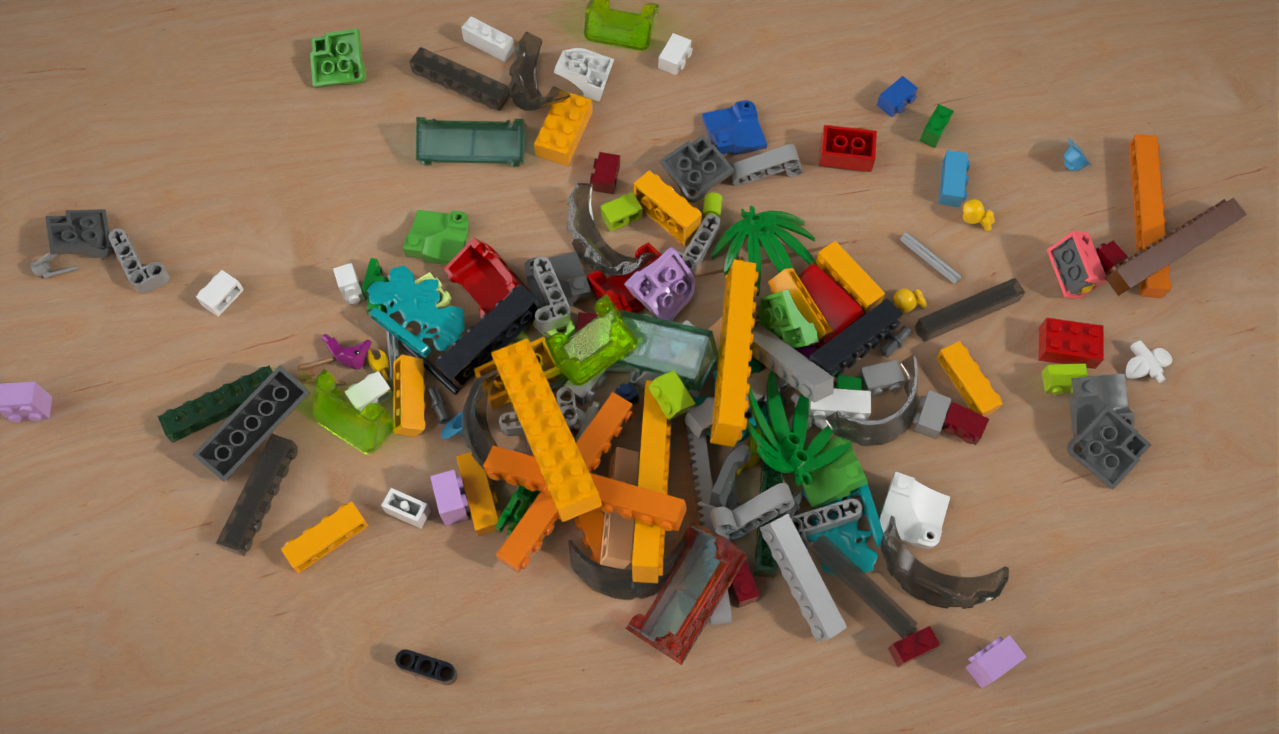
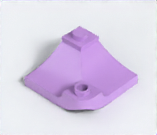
(663, 285)

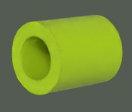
(712, 204)

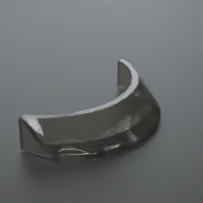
(523, 83)
(588, 241)
(475, 423)
(881, 430)
(618, 582)
(933, 586)

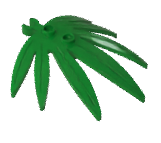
(763, 233)
(785, 449)

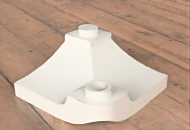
(586, 70)
(915, 510)

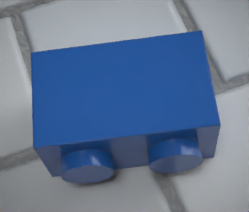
(897, 96)

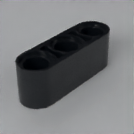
(419, 660)

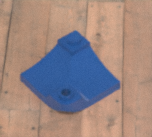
(735, 129)

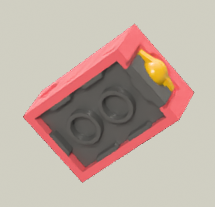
(1076, 265)

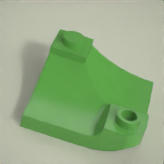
(337, 59)
(437, 236)
(785, 321)
(836, 478)

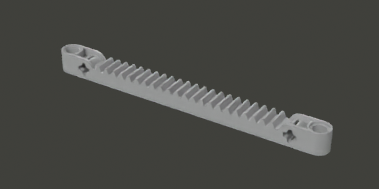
(703, 490)

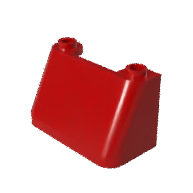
(482, 274)
(615, 287)
(831, 300)

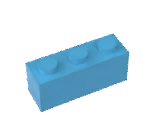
(954, 178)

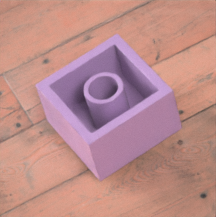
(24, 402)
(450, 497)
(996, 661)

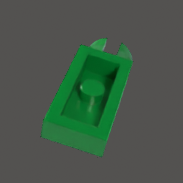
(373, 274)
(516, 509)

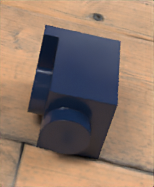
(628, 392)

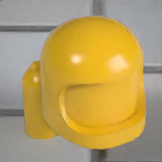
(975, 213)
(907, 300)

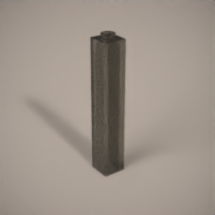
(969, 309)
(864, 586)

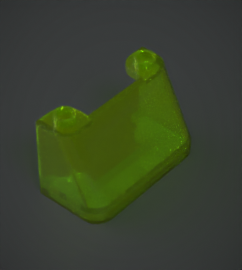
(620, 27)
(594, 345)
(361, 429)

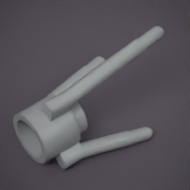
(42, 266)

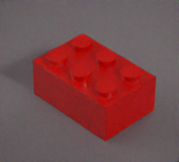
(848, 148)
(1071, 342)

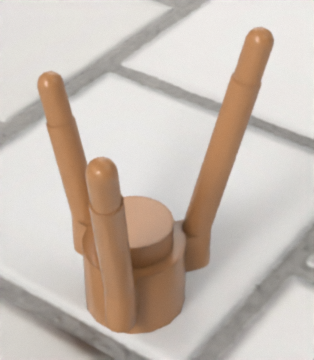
(308, 370)

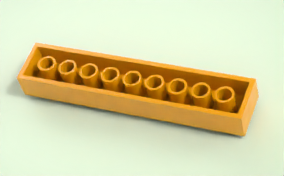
(734, 354)
(546, 431)
(653, 475)

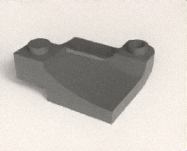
(696, 168)
(79, 233)
(569, 274)
(1095, 392)
(1108, 447)
(724, 489)

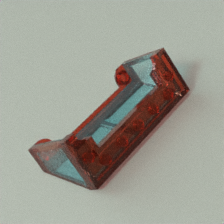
(689, 593)

